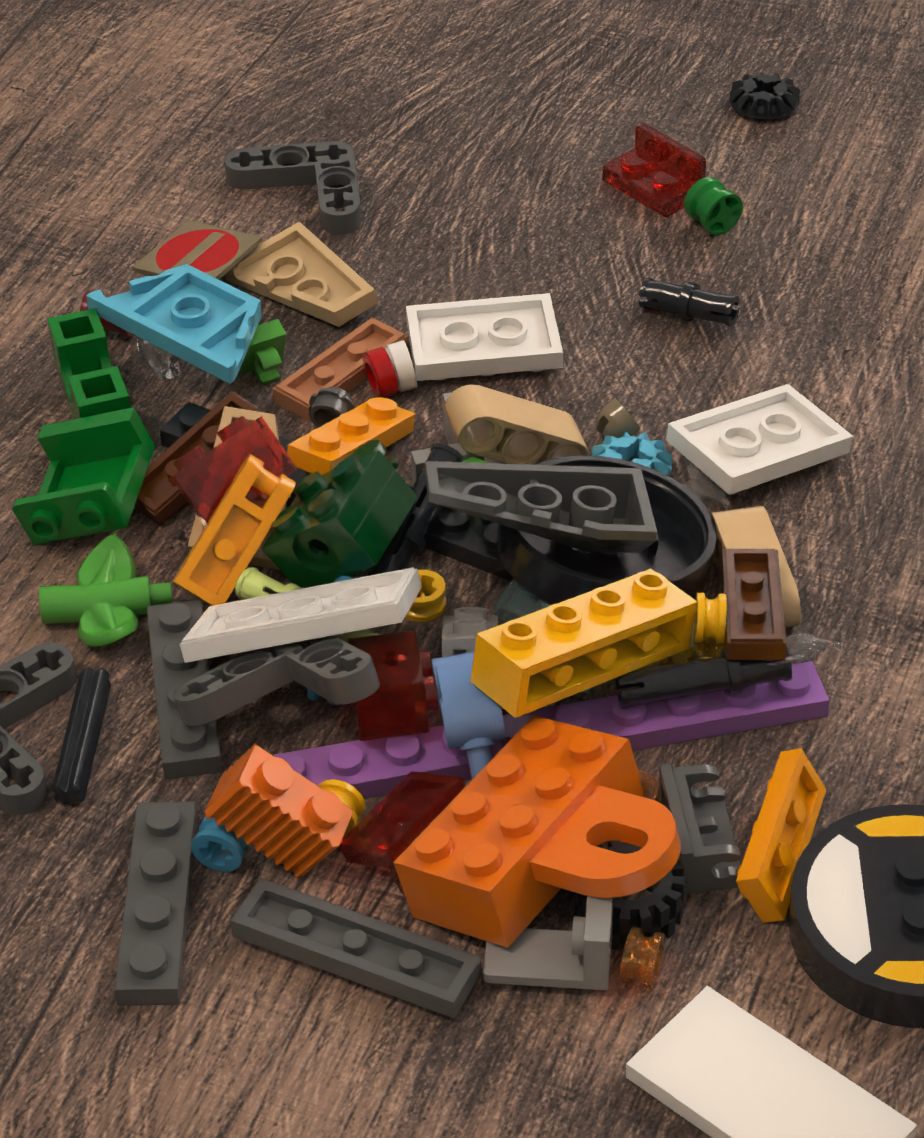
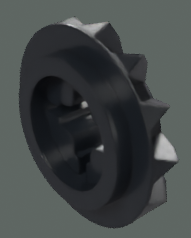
(764, 96)

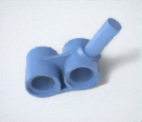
(468, 714)

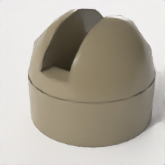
(615, 420)

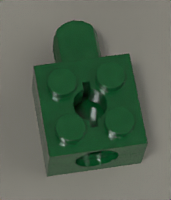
(341, 518)

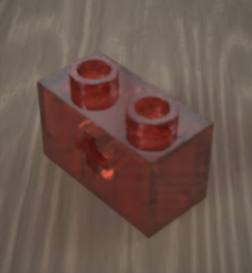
(404, 690)

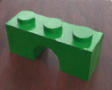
(85, 364)

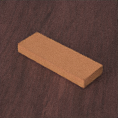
(336, 367)

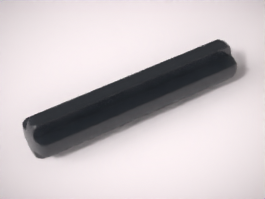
(81, 736)

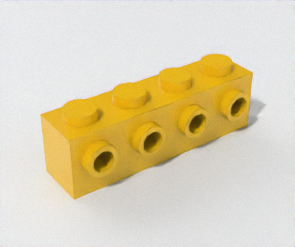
(582, 642)

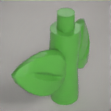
(105, 595)

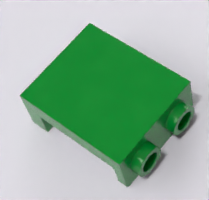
(90, 476)

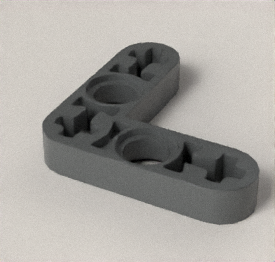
(312, 163)
(320, 664)
(37, 679)

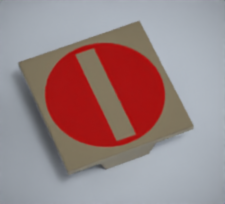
(201, 246)

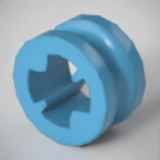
(218, 848)

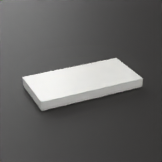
(302, 614)
(752, 1082)

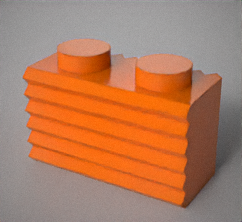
(278, 811)

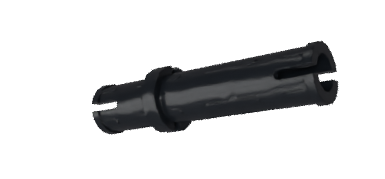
(409, 537)
(698, 678)

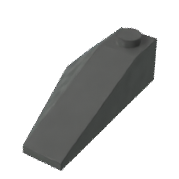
(570, 505)

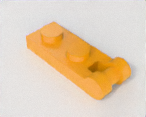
(233, 534)

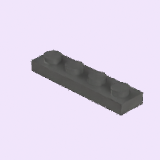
(184, 748)
(157, 905)
(357, 947)

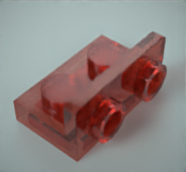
(656, 171)
(208, 475)
(399, 820)

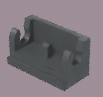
(703, 827)

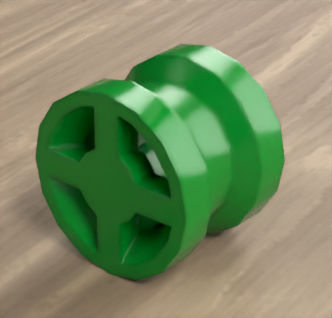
(713, 205)

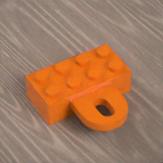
(536, 828)

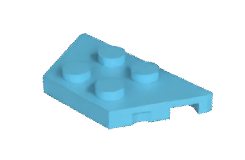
(187, 316)

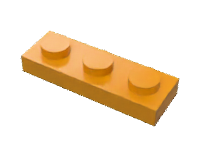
(339, 438)
(780, 835)

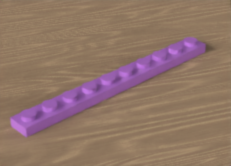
(383, 763)

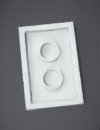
(484, 337)
(758, 438)

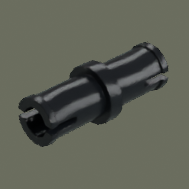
(689, 301)

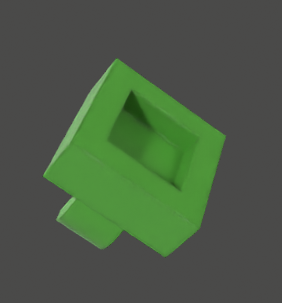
(265, 352)

